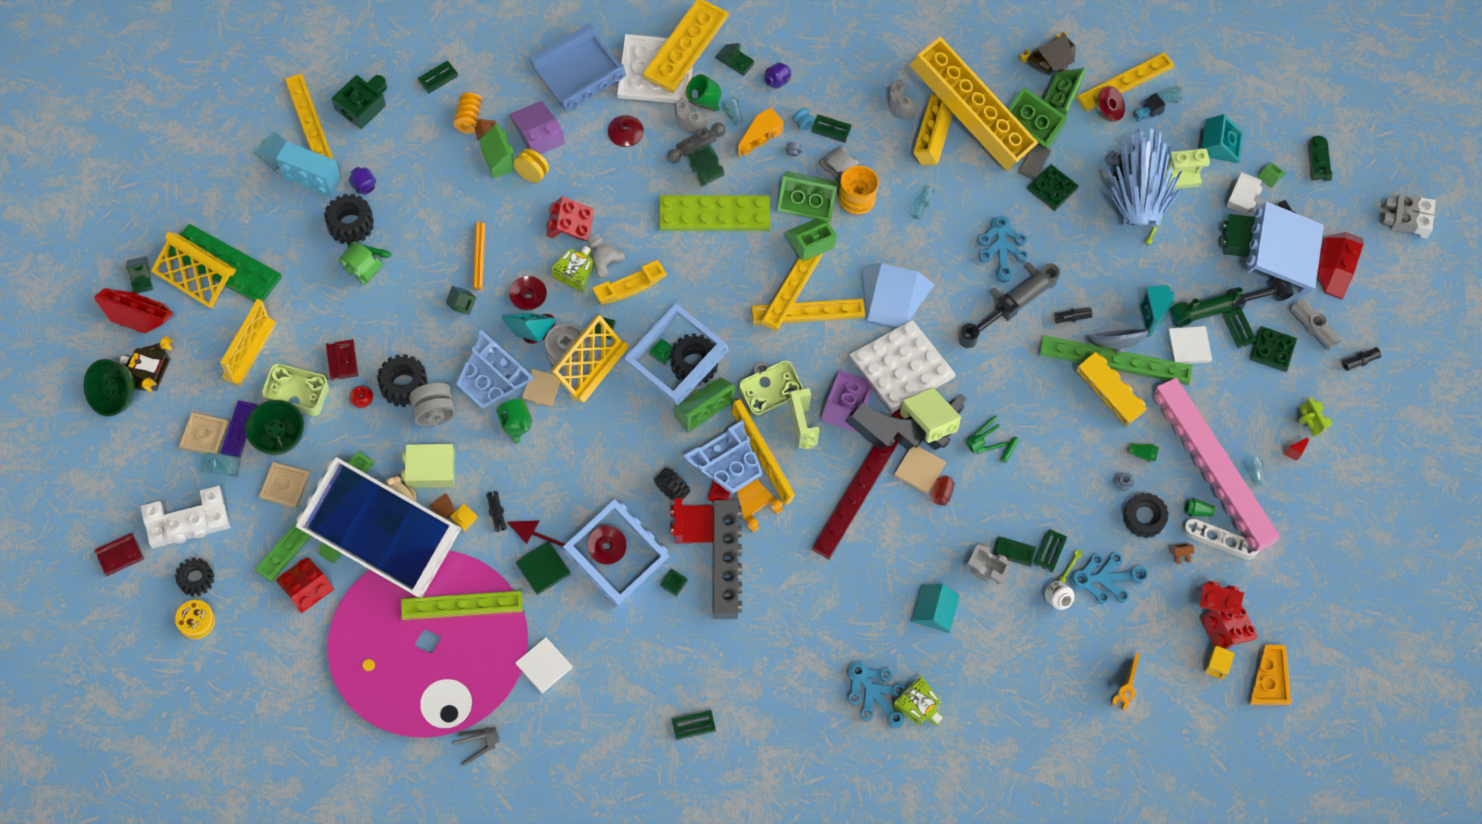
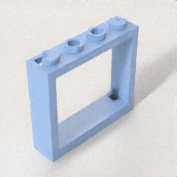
(696, 374)
(593, 575)

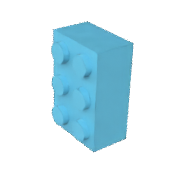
(308, 169)

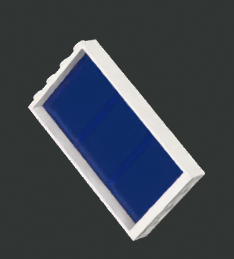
(378, 527)

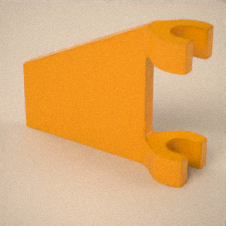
(752, 499)
(1127, 687)

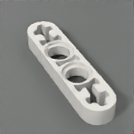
(1218, 543)

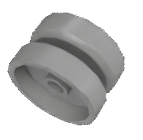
(559, 340)
(432, 404)

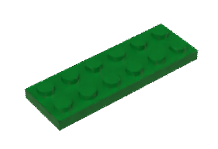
(251, 277)

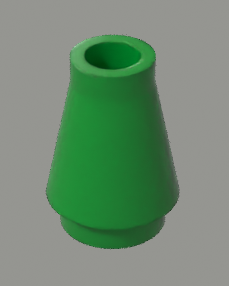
(1144, 451)
(1197, 508)

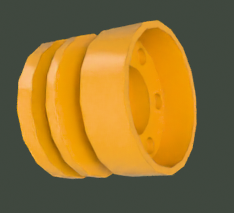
(858, 189)

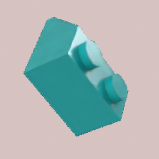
(1222, 139)
(1155, 306)

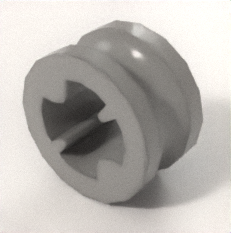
(761, 365)

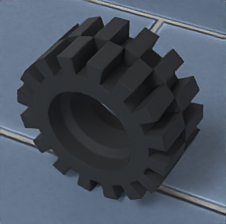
(671, 484)
(186, 569)

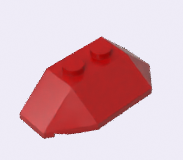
(1338, 262)
(132, 309)

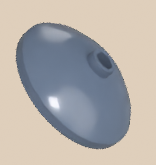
(1119, 339)

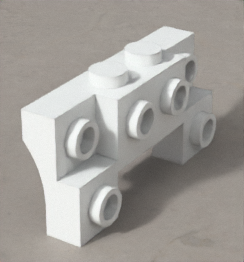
(187, 523)

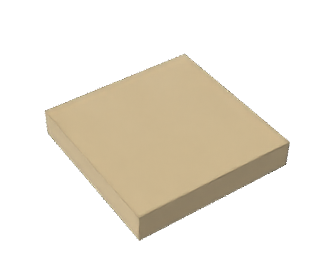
(203, 434)
(920, 469)
(284, 485)

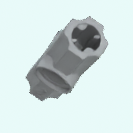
(1324, 331)

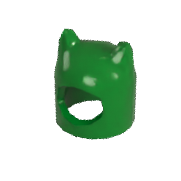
(708, 92)
(516, 420)

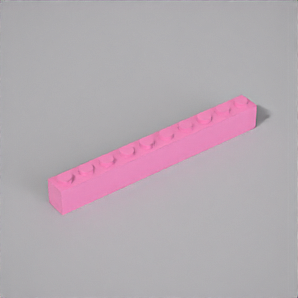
(1216, 465)

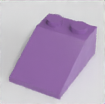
(538, 128)
(845, 395)

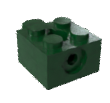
(359, 92)

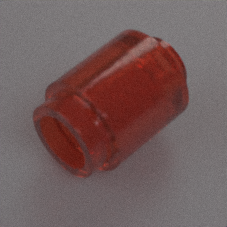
(943, 490)

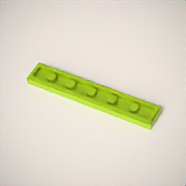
(461, 605)

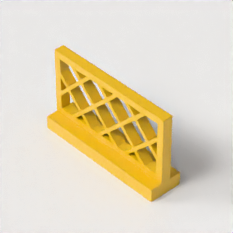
(196, 254)
(247, 344)
(597, 371)

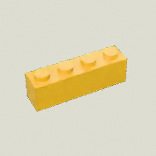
(933, 132)
(1111, 389)

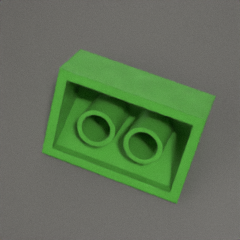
(1064, 89)
(1038, 117)
(807, 196)
(704, 404)

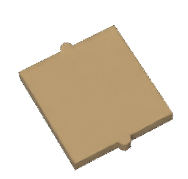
(542, 389)

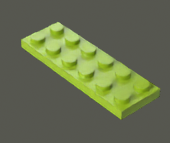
(714, 212)

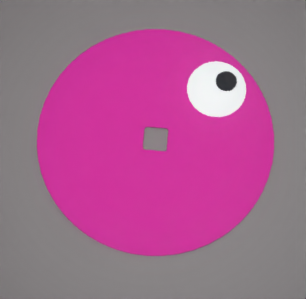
(420, 690)

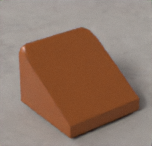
(483, 127)
(443, 506)

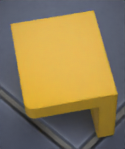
(1219, 662)

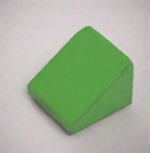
(1271, 174)
(329, 553)

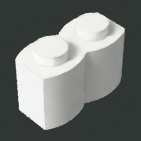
(1244, 193)

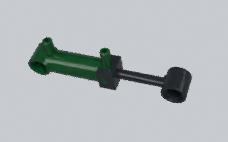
(1232, 300)

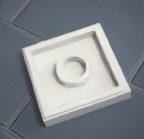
(1190, 345)
(544, 665)

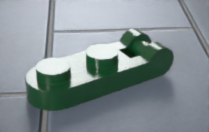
(1319, 158)

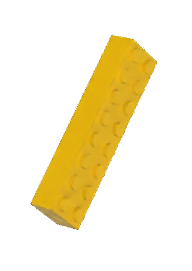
(973, 103)

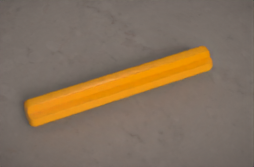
(478, 261)

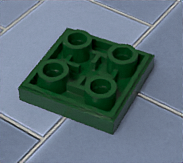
(1052, 187)
(1273, 349)
(543, 568)

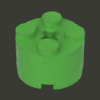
(359, 261)

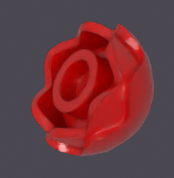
(365, 400)

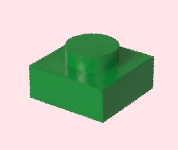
(661, 351)

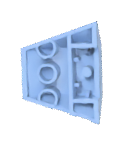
(893, 294)
(491, 373)
(728, 459)

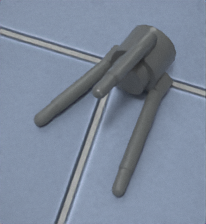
(488, 737)

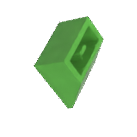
(497, 151)
(812, 238)

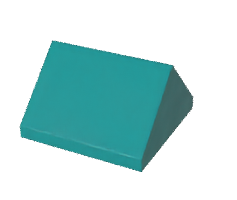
(529, 325)
(936, 607)

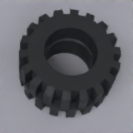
(347, 206)
(686, 347)
(395, 368)

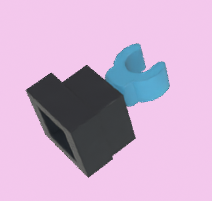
(1153, 105)

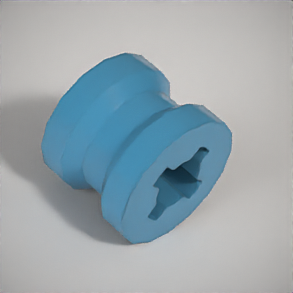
(803, 119)

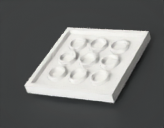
(636, 57)
(902, 365)

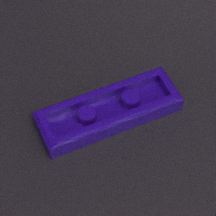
(236, 435)

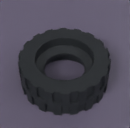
(1135, 525)

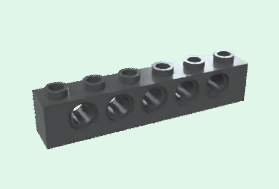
(724, 511)

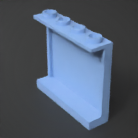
(1285, 246)

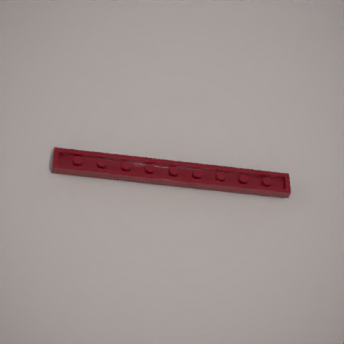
(854, 497)

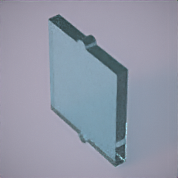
(269, 150)

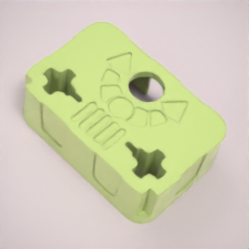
(781, 378)
(297, 384)

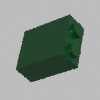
(1237, 235)

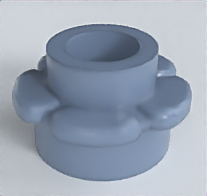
(793, 149)
(1114, 158)
(1124, 485)

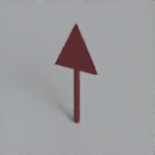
(526, 529)

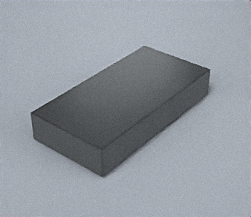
(1035, 162)

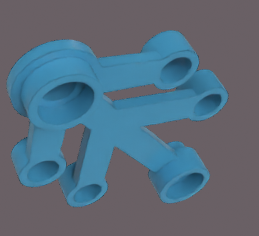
(1003, 245)
(1106, 579)
(874, 691)

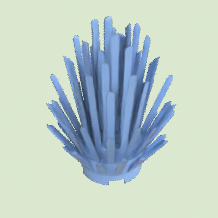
(1144, 185)

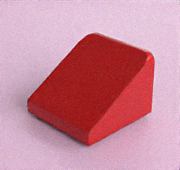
(1296, 450)

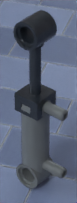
(1010, 303)

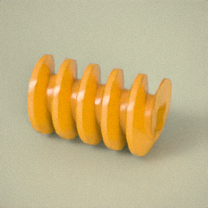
(467, 112)

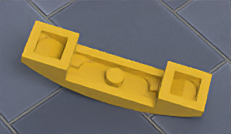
(630, 285)

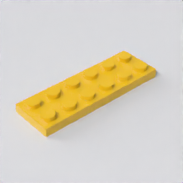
(685, 45)

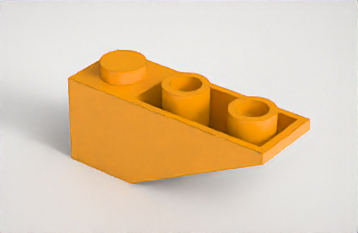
(763, 128)

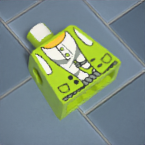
(574, 268)
(919, 703)

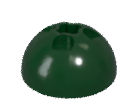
(109, 387)
(270, 420)

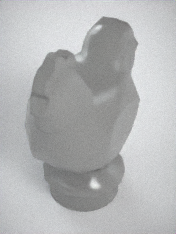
(604, 255)

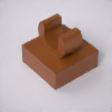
(1180, 550)

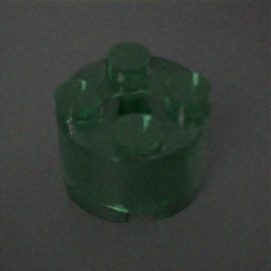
(705, 164)

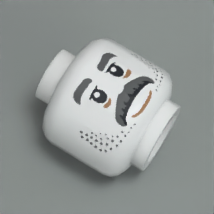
(1059, 595)

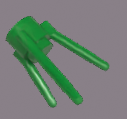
(976, 441)

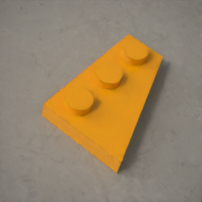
(1272, 678)

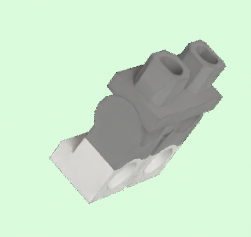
(1410, 214)

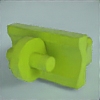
(1313, 417)

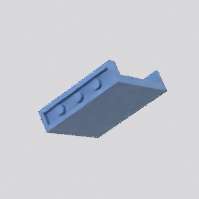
(577, 67)

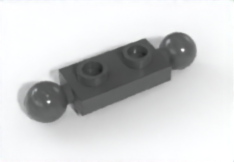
(695, 141)

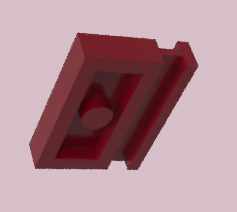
(342, 359)
(119, 554)

